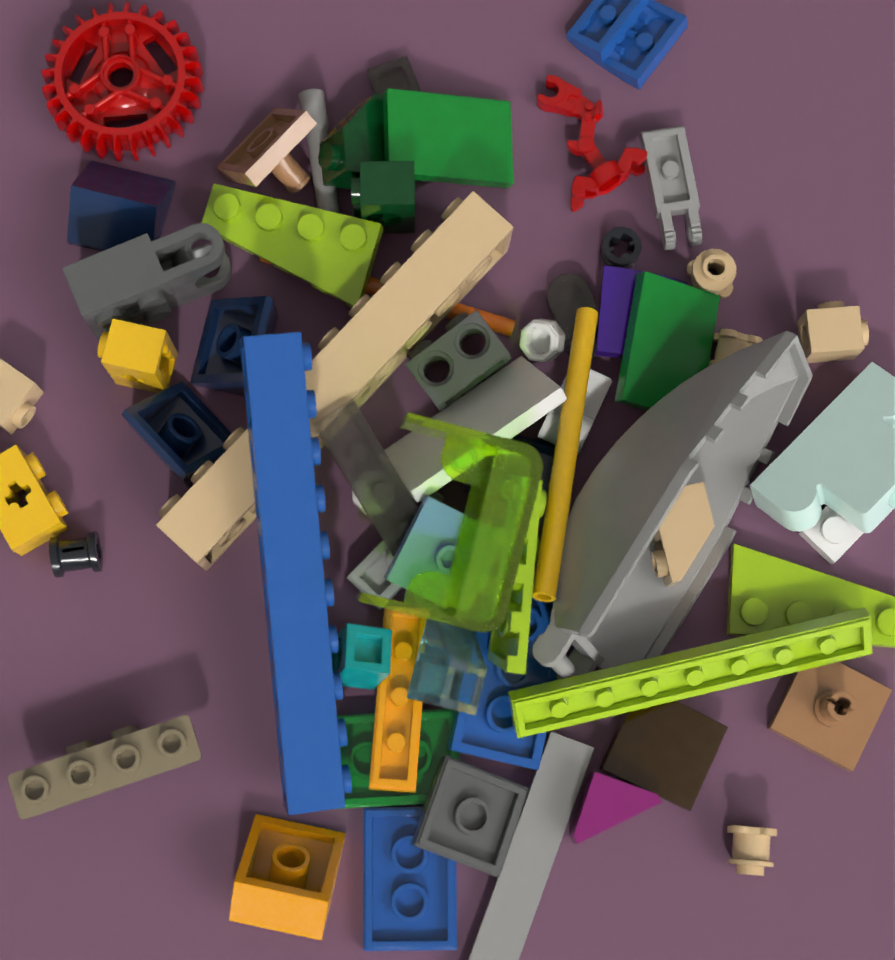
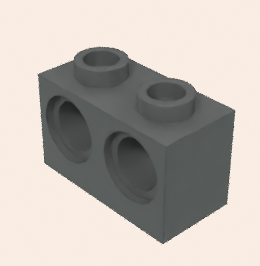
(465, 369)

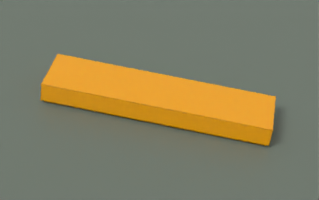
(397, 717)

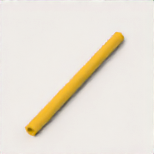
(565, 456)

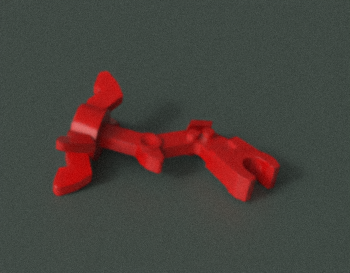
(605, 174)

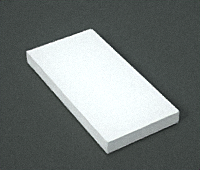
(497, 406)

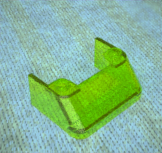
(492, 532)

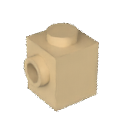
(832, 332)
(17, 398)

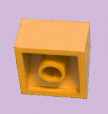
(287, 877)

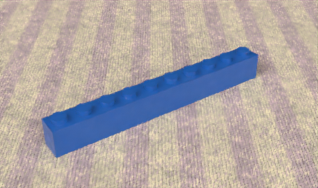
(293, 572)

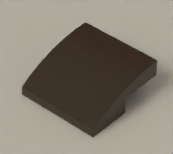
(665, 751)

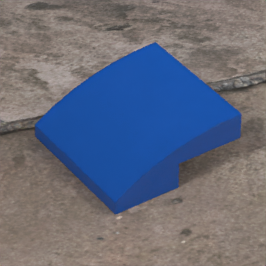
(627, 36)

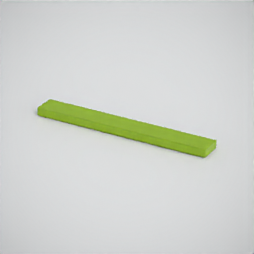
(690, 672)

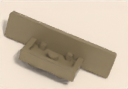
(105, 766)

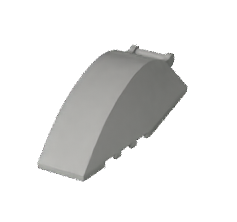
(700, 432)

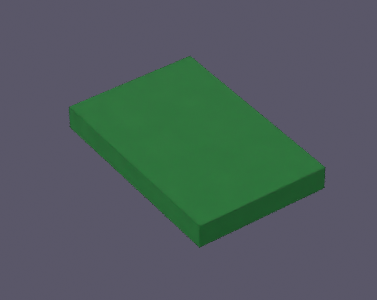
(450, 137)
(665, 339)
(357, 754)

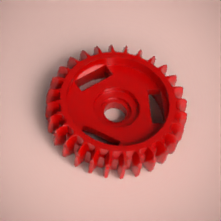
(151, 94)

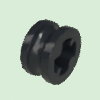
(614, 237)

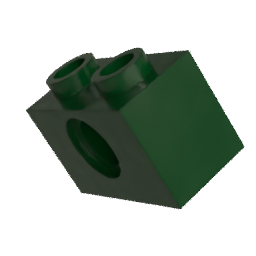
(385, 195)

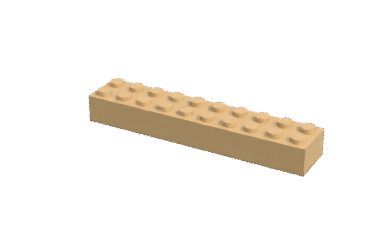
(349, 365)

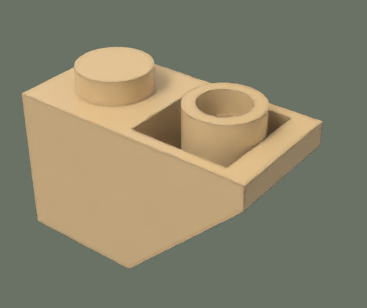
(682, 534)

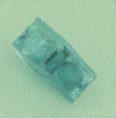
(448, 668)

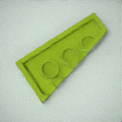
(311, 243)
(779, 593)
(510, 640)

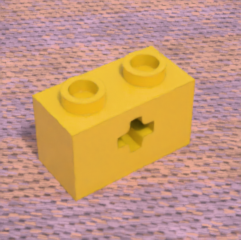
(138, 356)
(42, 516)

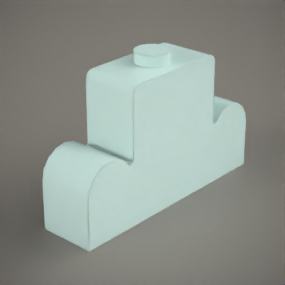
(838, 461)

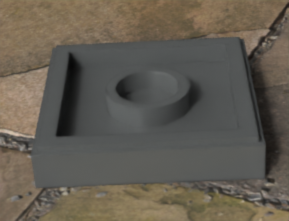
(470, 816)

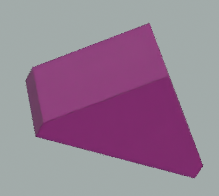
(608, 804)

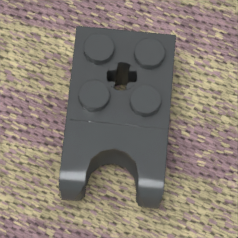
(147, 277)

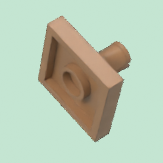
(269, 150)
(830, 712)

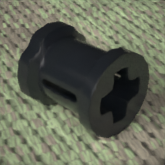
(75, 554)

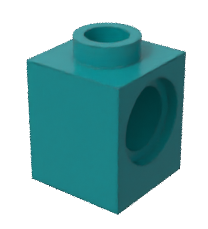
(363, 656)

